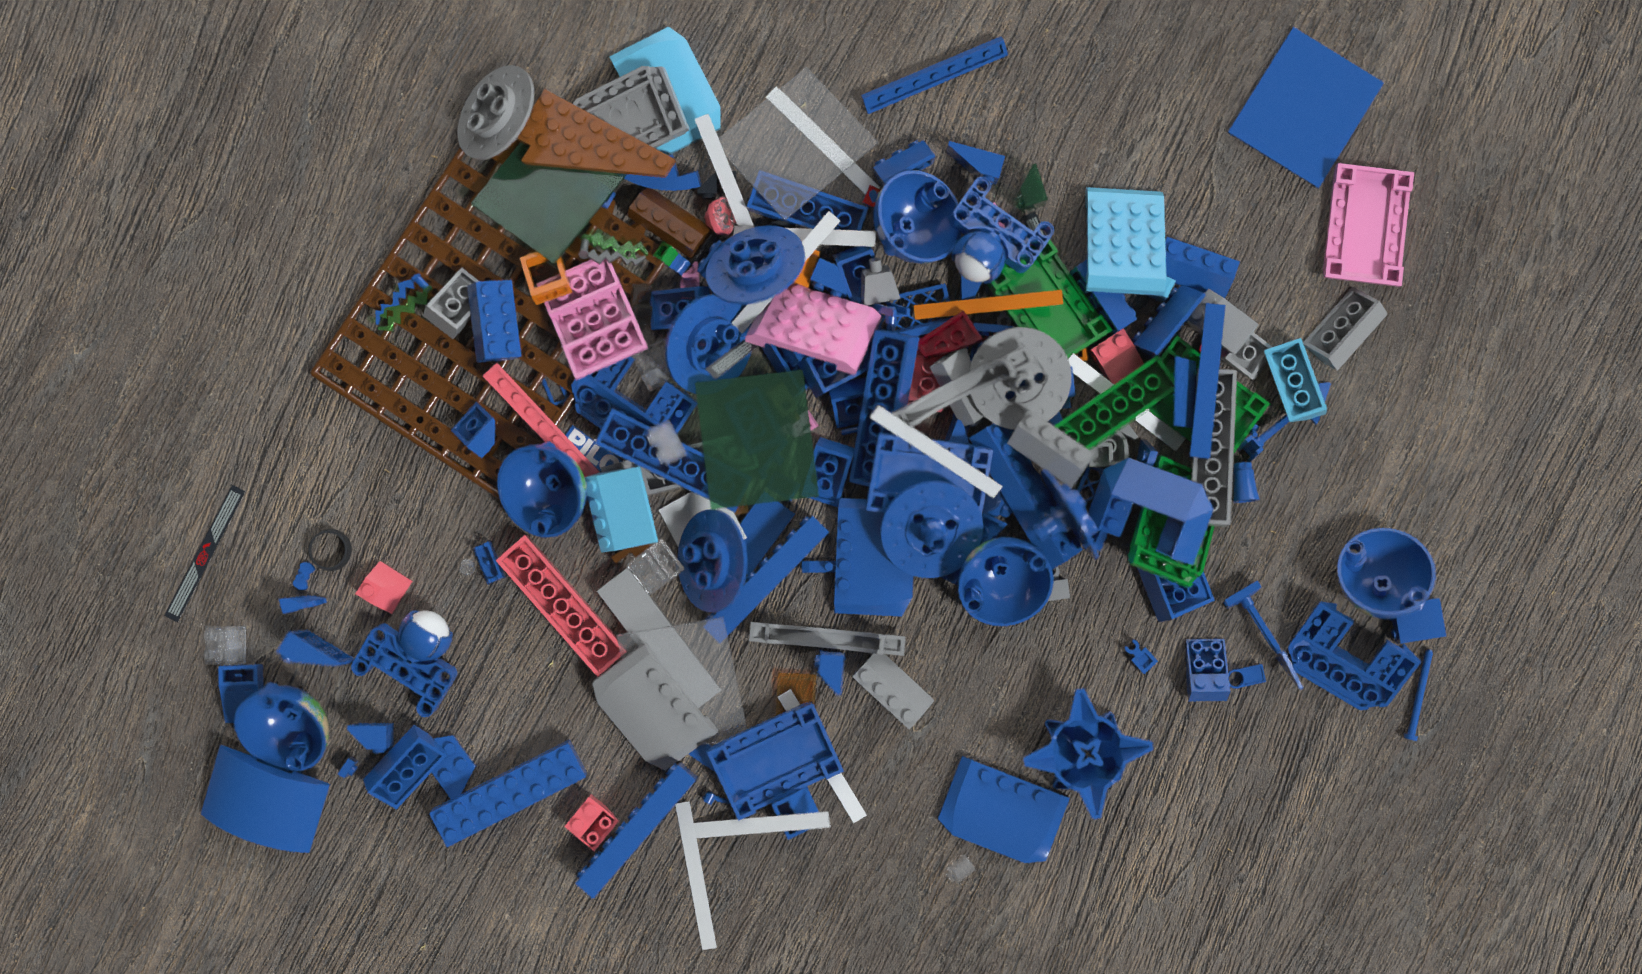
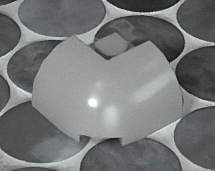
(1110, 452)

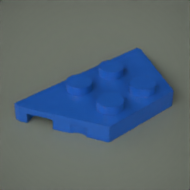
(455, 768)

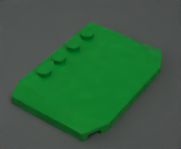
(1149, 531)

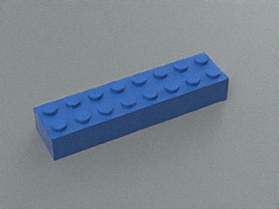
(886, 386)
(629, 440)
(1025, 493)
(772, 571)
(508, 793)
(634, 832)

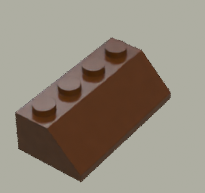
(668, 221)

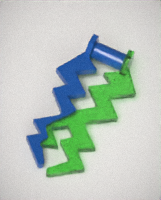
(397, 308)

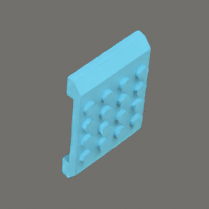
(1125, 241)

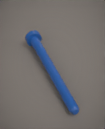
(1419, 696)

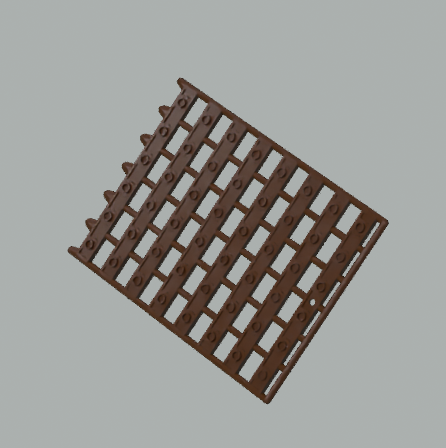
(452, 349)

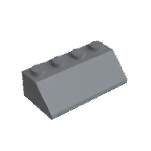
(1345, 328)
(1050, 448)
(893, 689)

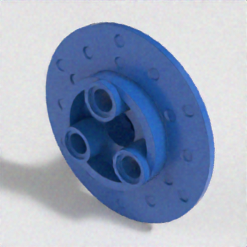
(755, 265)
(700, 338)
(1066, 516)
(947, 543)
(713, 560)

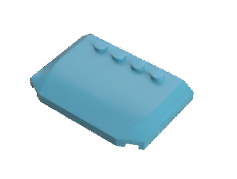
(691, 87)

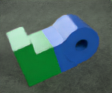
(672, 258)

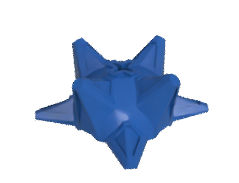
(1101, 738)

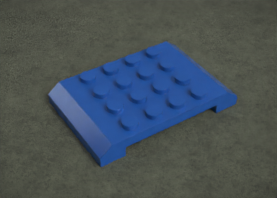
(902, 465)
(774, 759)

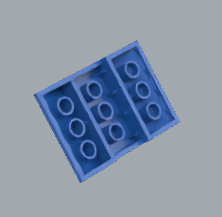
(264, 802)

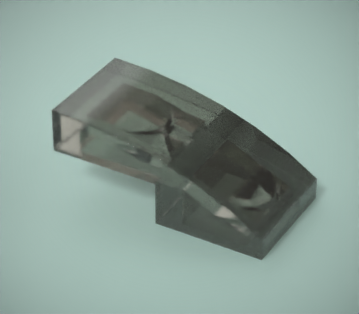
(640, 303)

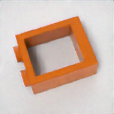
(548, 291)

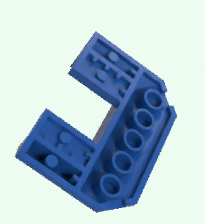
(597, 396)
(1158, 490)
(1339, 672)

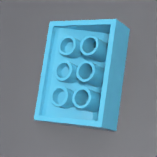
(620, 509)

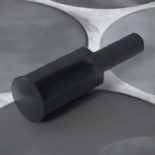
(705, 246)

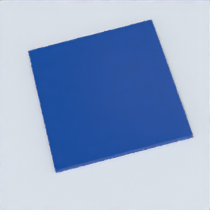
(1305, 107)

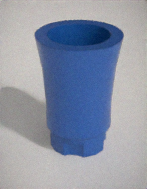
(1244, 483)

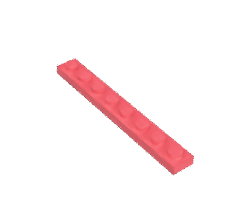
(535, 416)

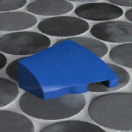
(300, 602)

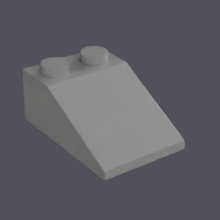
(451, 306)
(1236, 326)

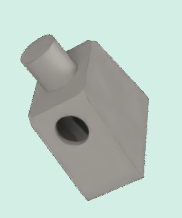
(878, 284)

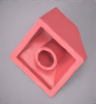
(384, 587)

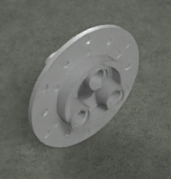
(495, 112)
(1041, 396)

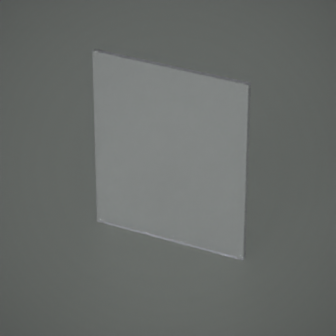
(796, 143)
(701, 665)

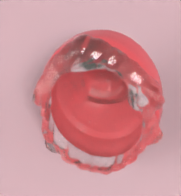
(720, 217)

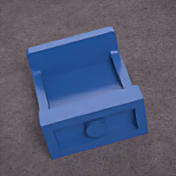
(1420, 624)

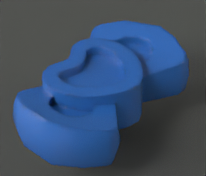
(303, 575)

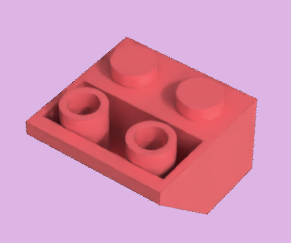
(592, 822)

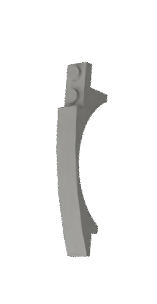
(979, 378)
(827, 638)

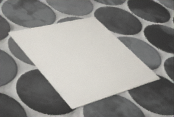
(683, 509)

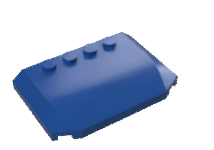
(864, 574)
(1002, 812)

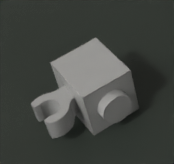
(1060, 587)

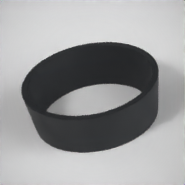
(348, 550)

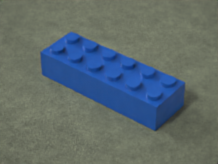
(811, 213)

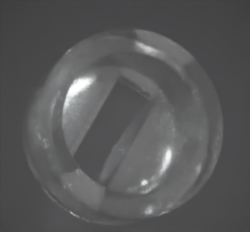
(467, 566)

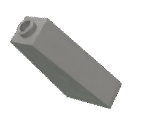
(950, 368)

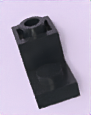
(709, 188)

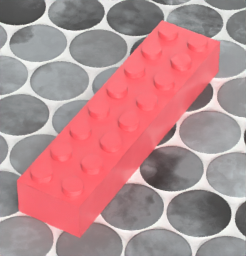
(561, 604)

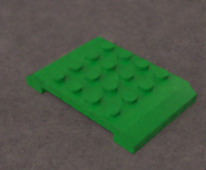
(1071, 324)
(1248, 405)

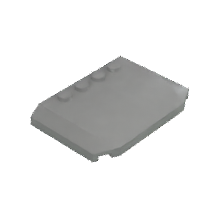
(639, 105)
(651, 709)

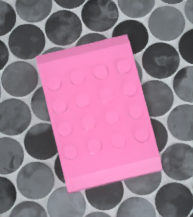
(1367, 224)
(816, 326)

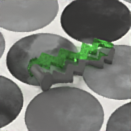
(619, 250)

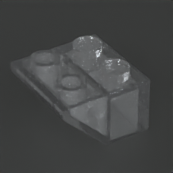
(666, 442)
(655, 566)
(225, 645)

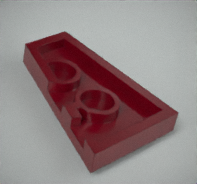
(950, 336)

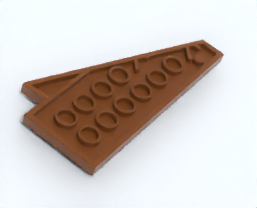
(575, 139)

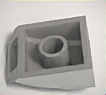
(1250, 357)

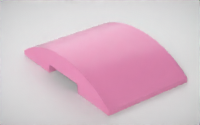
(594, 319)

